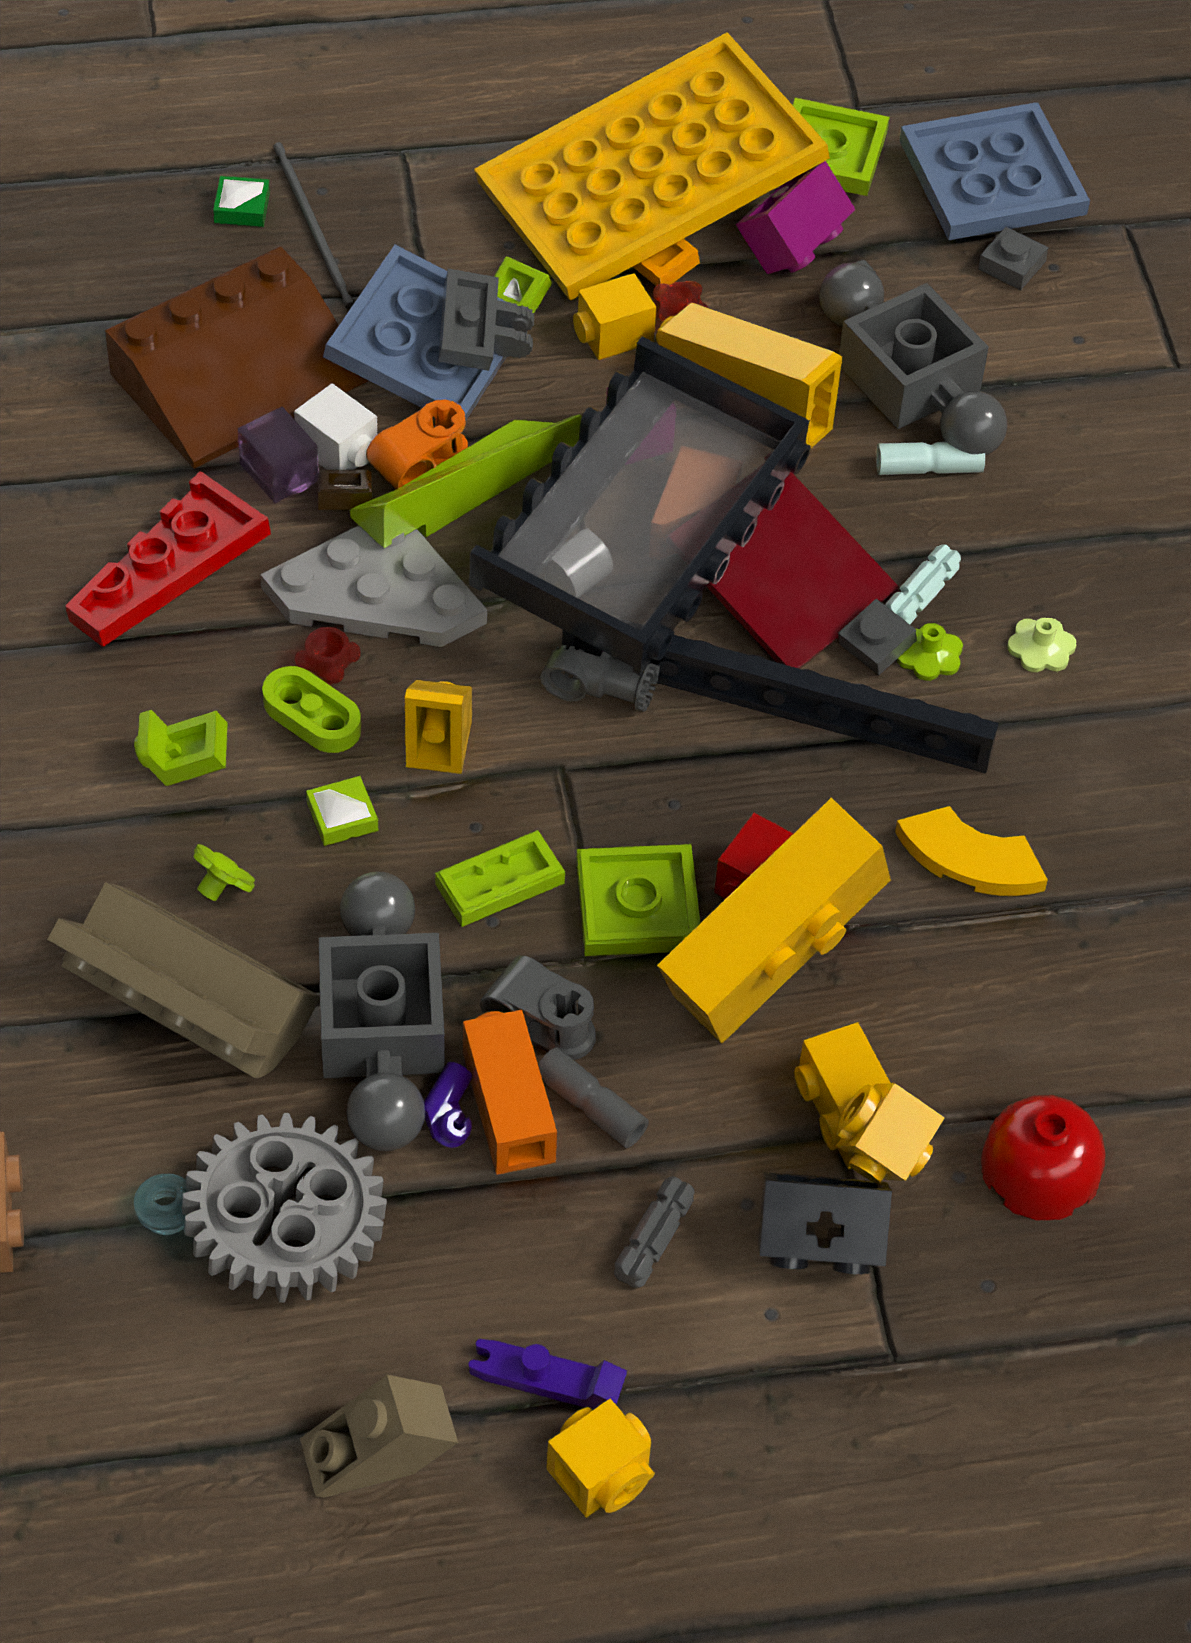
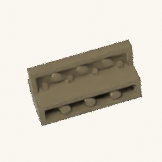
(186, 979)

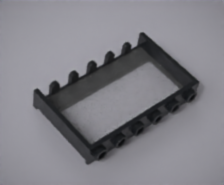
(644, 506)

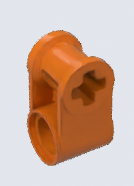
(417, 446)

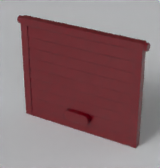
(799, 578)

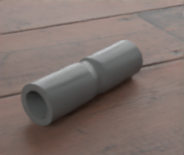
(597, 1102)

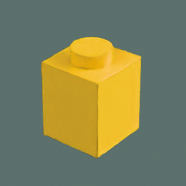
(614, 316)

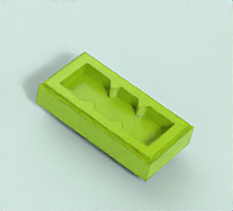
(499, 878)

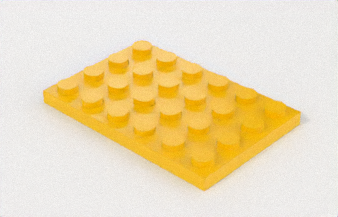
(651, 165)

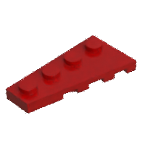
(177, 553)

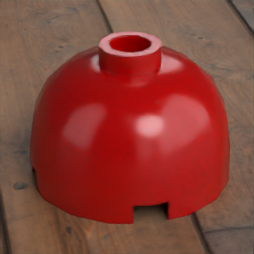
(1044, 1157)

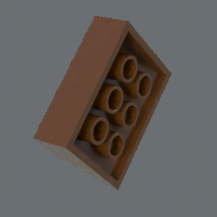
(228, 354)

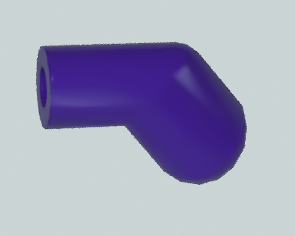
(442, 1111)

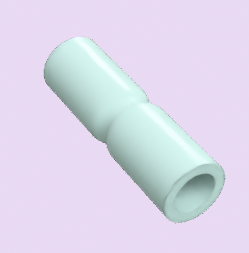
(922, 458)

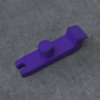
(547, 1375)

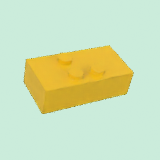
(776, 920)

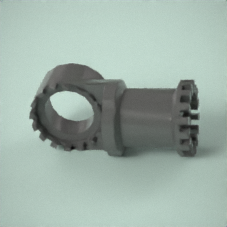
(597, 677)

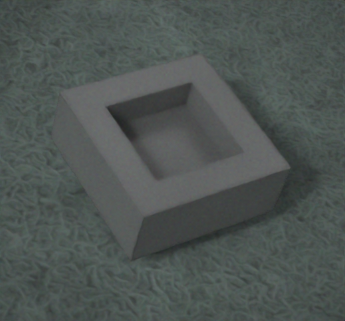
(1013, 258)
(877, 636)

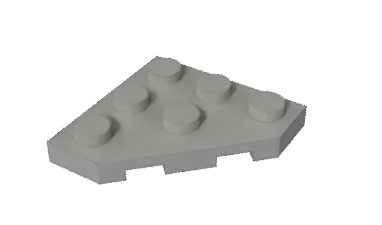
(376, 589)

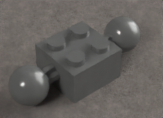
(913, 357)
(381, 1009)

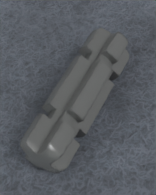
(654, 1232)

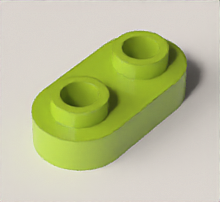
(316, 711)

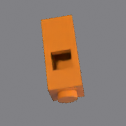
(509, 1091)

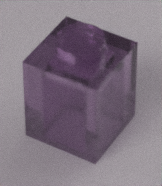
(278, 454)

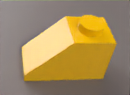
(437, 725)

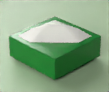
(241, 201)

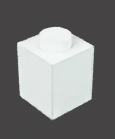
(338, 427)

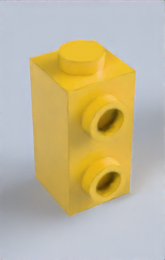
(832, 1072)

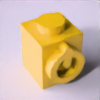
(887, 1132)
(601, 1458)

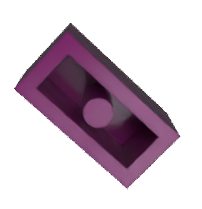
(796, 220)

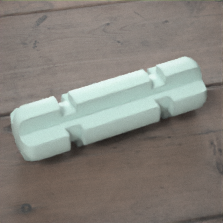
(925, 583)

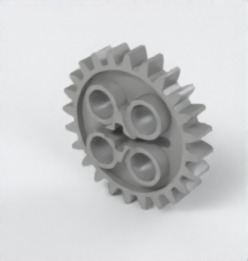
(235, 1181)

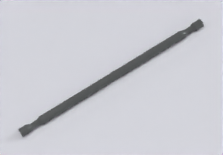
(313, 225)

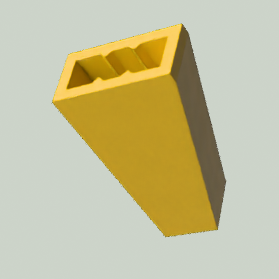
(761, 360)

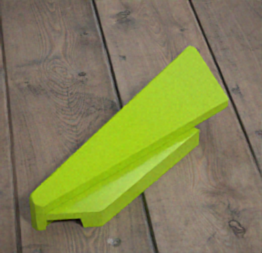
(465, 479)

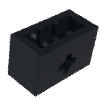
(854, 1204)

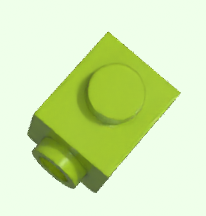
(183, 748)

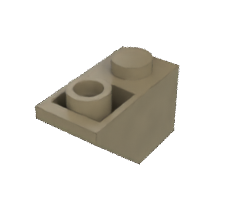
(379, 1436)

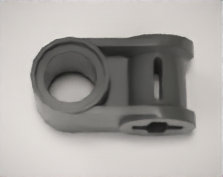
(547, 1006)

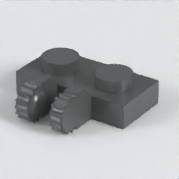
(479, 324)

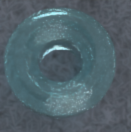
(160, 1218)

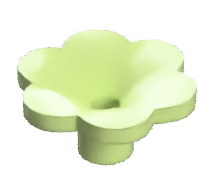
(1041, 644)

